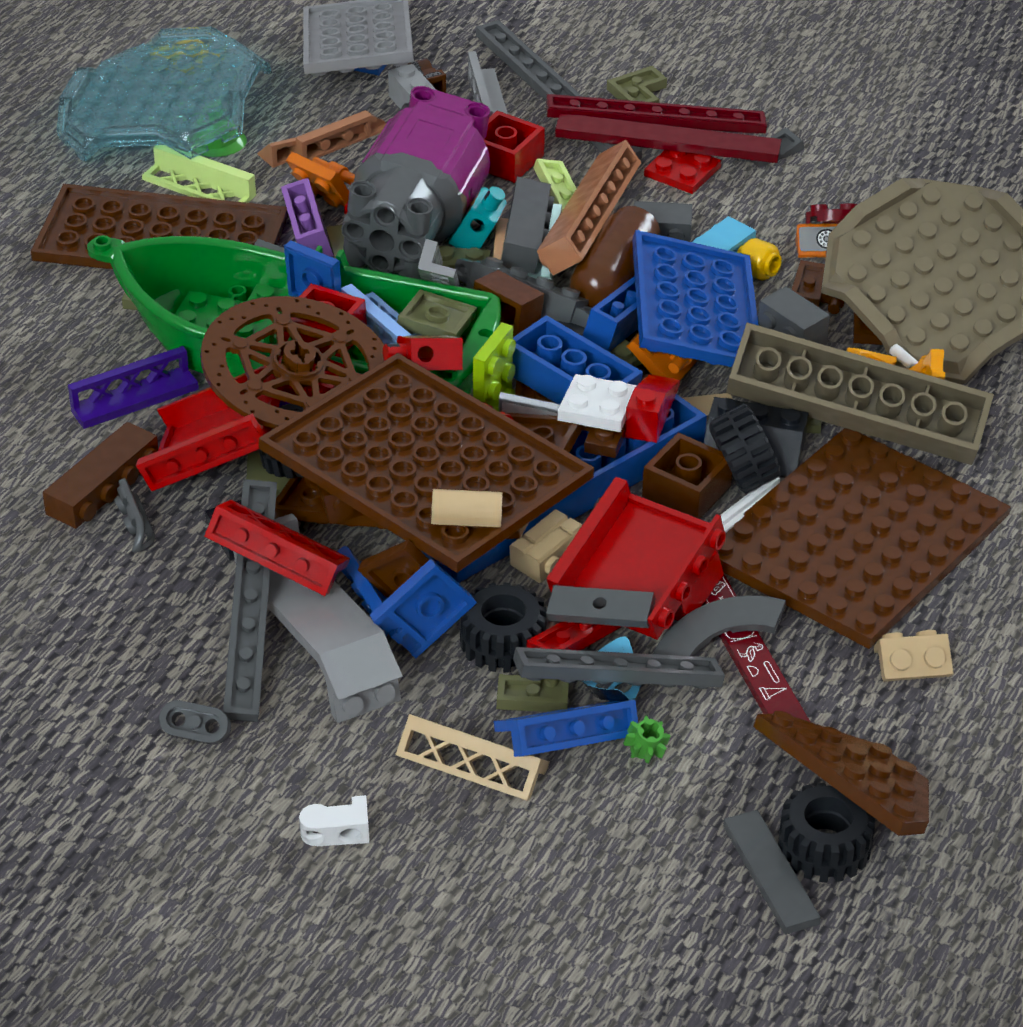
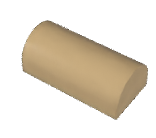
(466, 508)

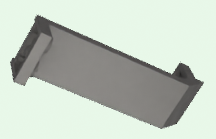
(341, 638)

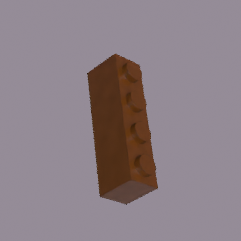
(97, 476)

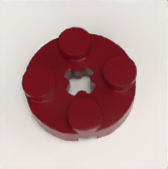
(824, 215)

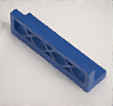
(569, 727)

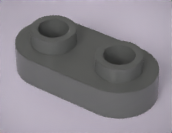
(196, 722)

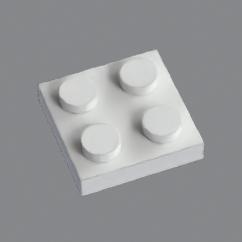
(596, 403)

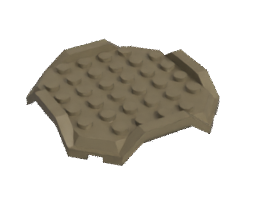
(933, 270)

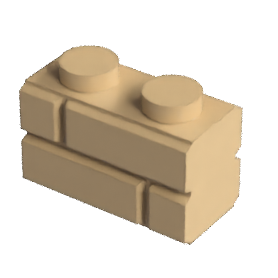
(543, 545)

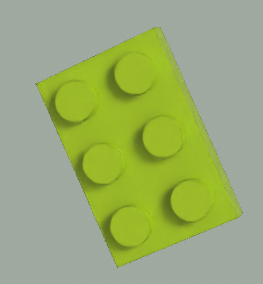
(494, 366)

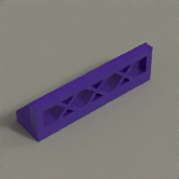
(131, 393)

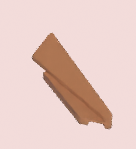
(325, 139)

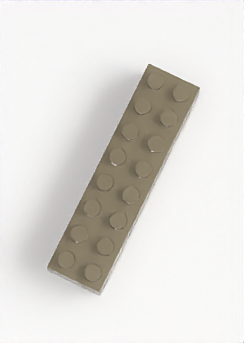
(860, 393)

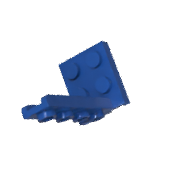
(417, 609)

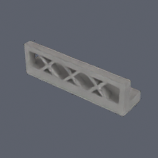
(485, 85)
(431, 267)

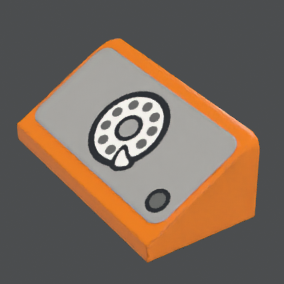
(812, 239)

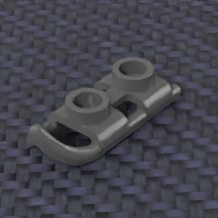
(137, 520)

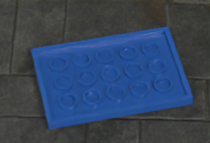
(692, 298)

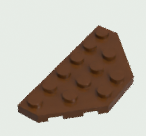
(857, 768)

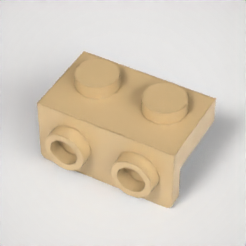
(914, 656)

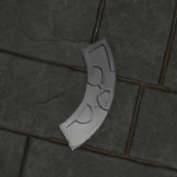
(724, 615)

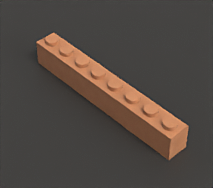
(588, 208)

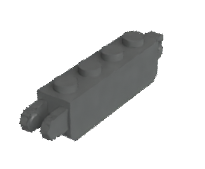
(558, 303)

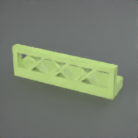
(204, 174)

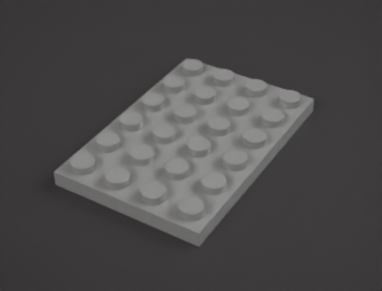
(356, 36)

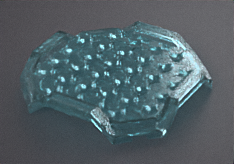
(169, 92)

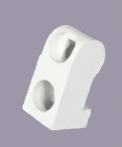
(335, 823)

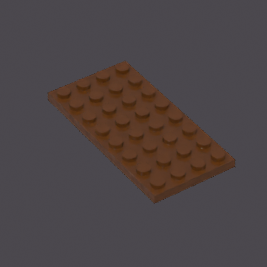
(128, 215)

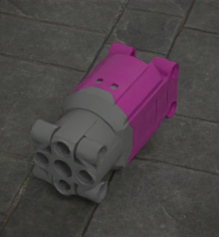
(416, 181)

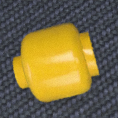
(763, 256)

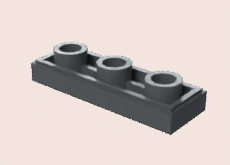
(600, 606)

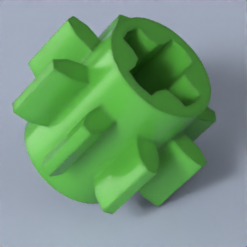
(646, 739)

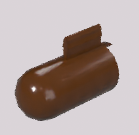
(610, 257)

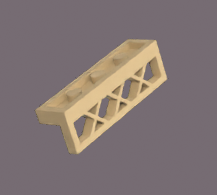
(481, 746)

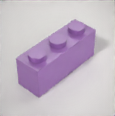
(306, 216)

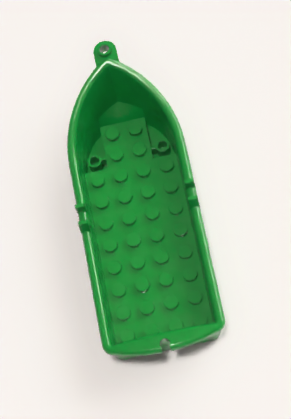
(192, 280)

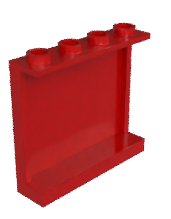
(201, 436)
(640, 548)

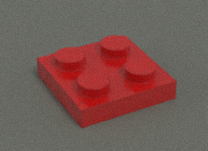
(682, 169)

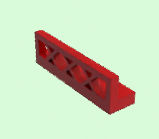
(275, 546)

